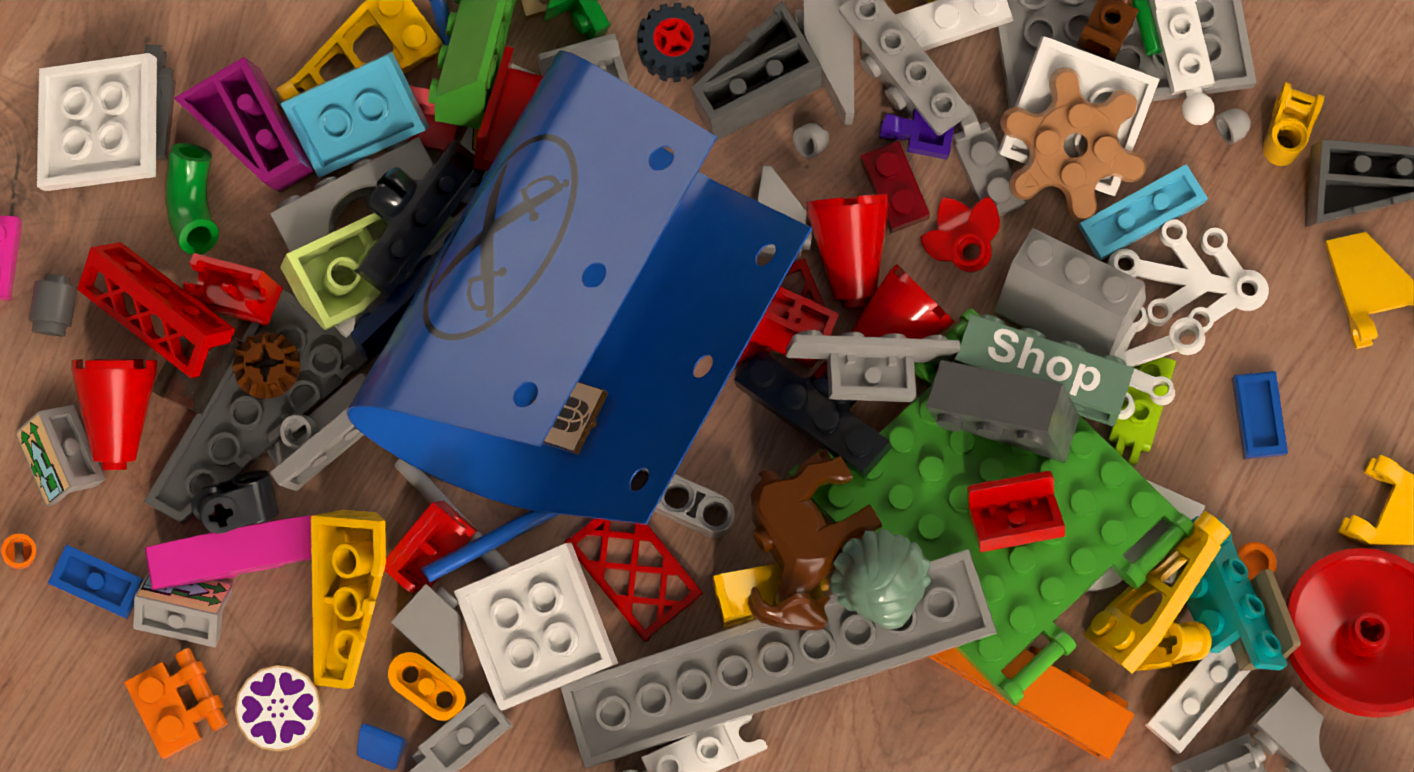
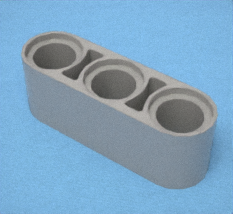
(692, 513)

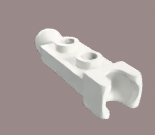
(1185, 56)
(705, 750)

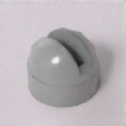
(1233, 125)
(804, 135)
(293, 425)

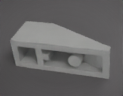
(834, 47)

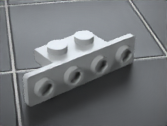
(903, 66)
(871, 365)

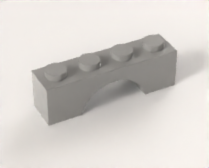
(318, 212)
(1292, 731)

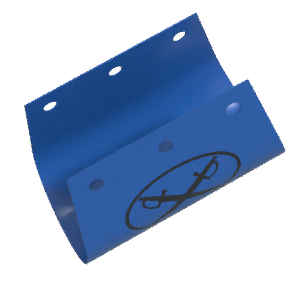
(570, 267)

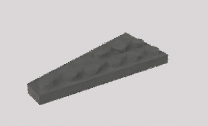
(242, 427)

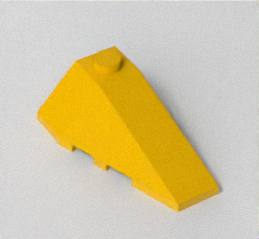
(346, 579)

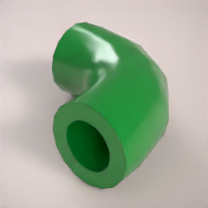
(187, 198)

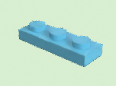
(1142, 212)

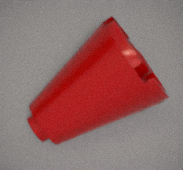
(850, 243)
(902, 309)
(114, 406)

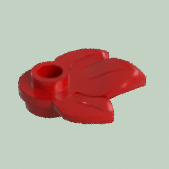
(963, 228)

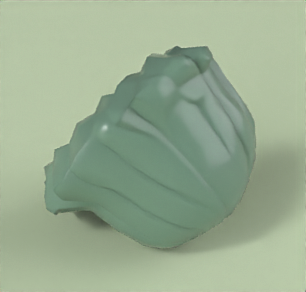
(881, 577)

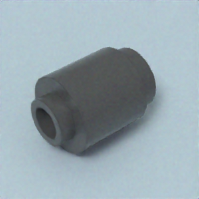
(52, 305)

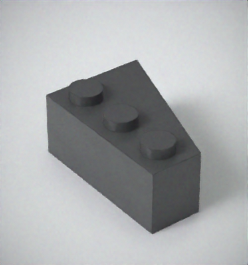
(758, 77)
(1357, 179)
(1004, 408)

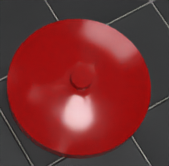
(1356, 631)

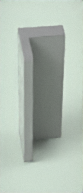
(333, 437)

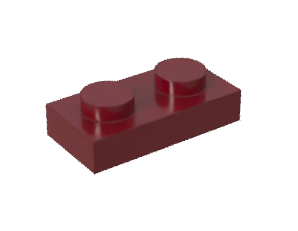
(892, 175)

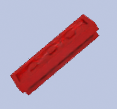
(152, 295)

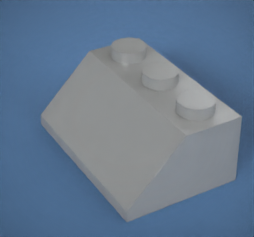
(1069, 295)

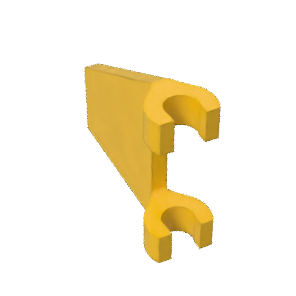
(1367, 283)
(1397, 517)

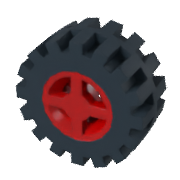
(669, 29)

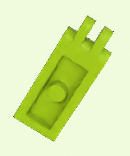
(1141, 426)

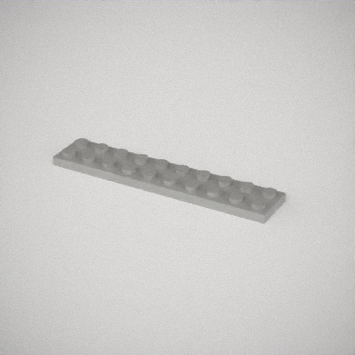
(766, 667)

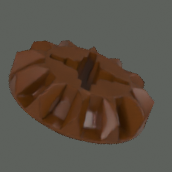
(280, 377)

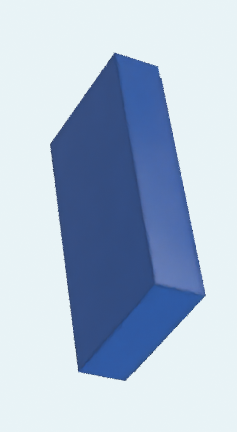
(1259, 415)

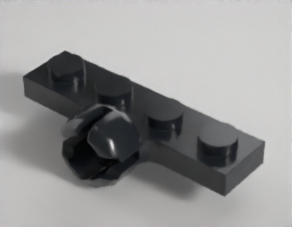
(414, 214)
(807, 408)

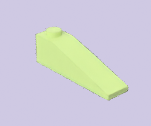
(325, 274)

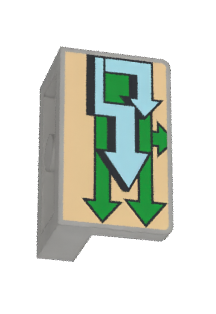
(58, 453)
(182, 612)

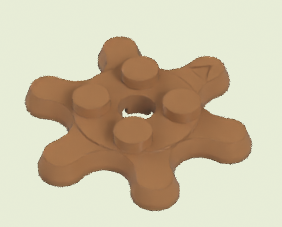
(1045, 138)

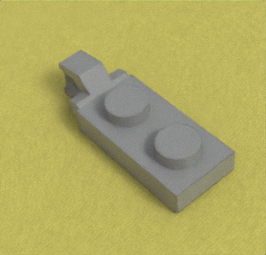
(984, 168)
(462, 737)

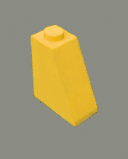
(735, 587)

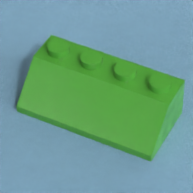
(470, 60)

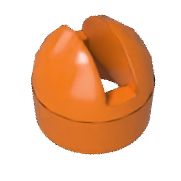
(8, 551)

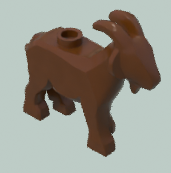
(800, 540)

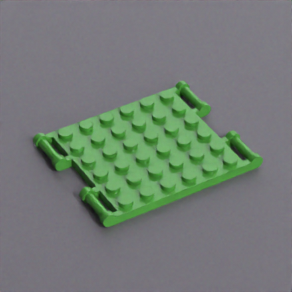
(923, 496)

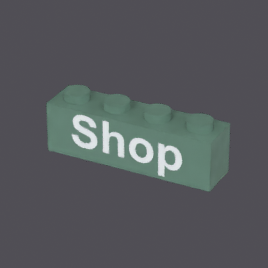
(1092, 382)

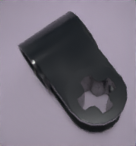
(242, 502)

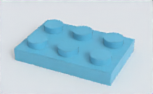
(355, 114)

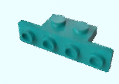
(1232, 609)

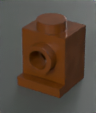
(1106, 38)

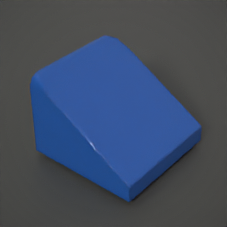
(380, 746)

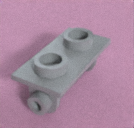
(1233, 756)

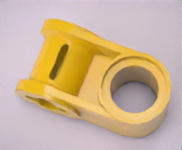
(1292, 118)
(1180, 644)

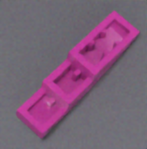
(229, 553)

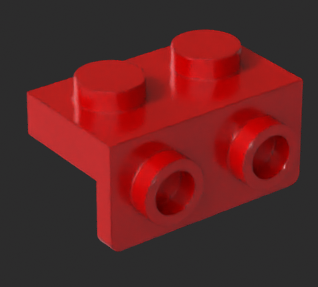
(1014, 511)

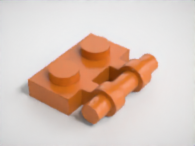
(164, 709)

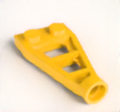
(398, 20)
(1131, 642)

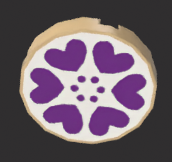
(278, 708)

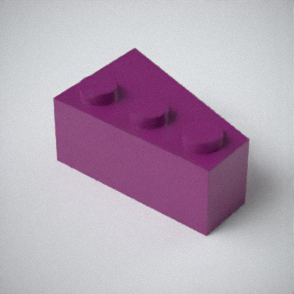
(249, 121)

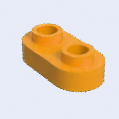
(427, 687)

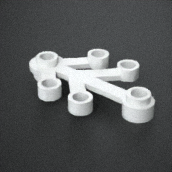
(1197, 277)
(1155, 350)

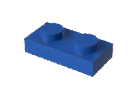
(95, 581)

